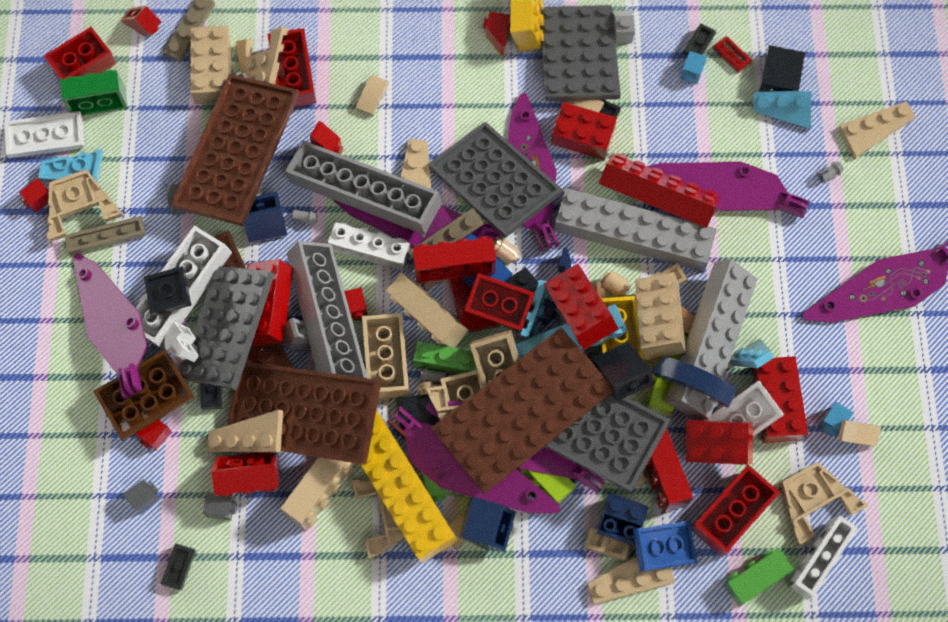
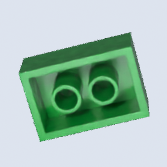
(94, 93)

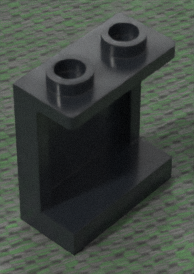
(782, 69)
(624, 370)

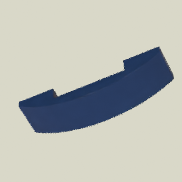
(564, 264)
(696, 379)

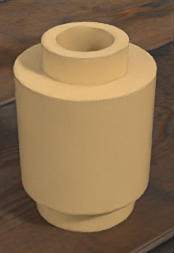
(505, 251)
(615, 284)

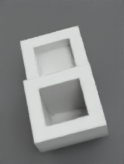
(179, 342)

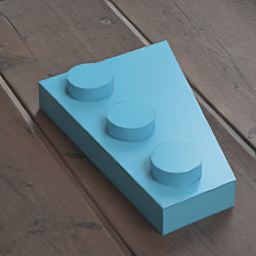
(785, 106)
(61, 167)
(534, 315)
(752, 356)

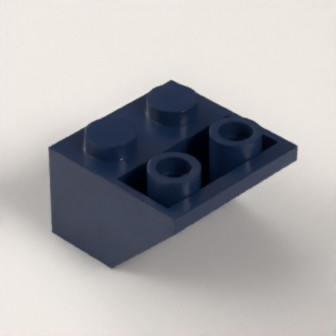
(265, 219)
(620, 519)
(487, 524)

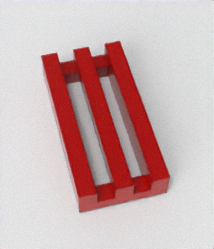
(730, 56)

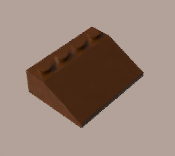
(161, 394)

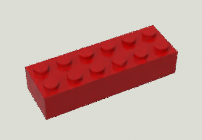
(659, 189)

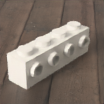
(369, 246)
(823, 557)

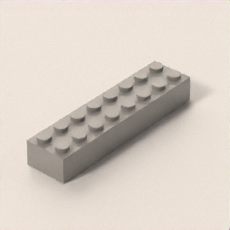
(364, 187)
(635, 229)
(325, 309)
(714, 333)

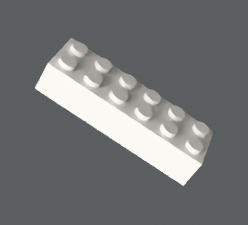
(200, 257)

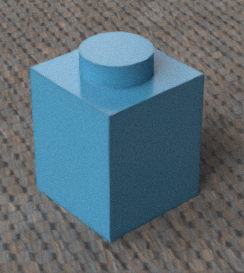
(693, 67)
(832, 421)

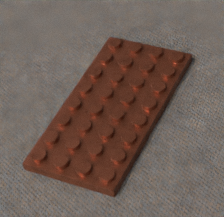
(235, 149)
(321, 410)
(522, 410)

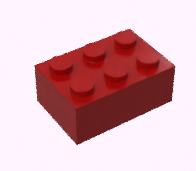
(80, 56)
(583, 131)
(499, 302)
(719, 442)
(245, 473)

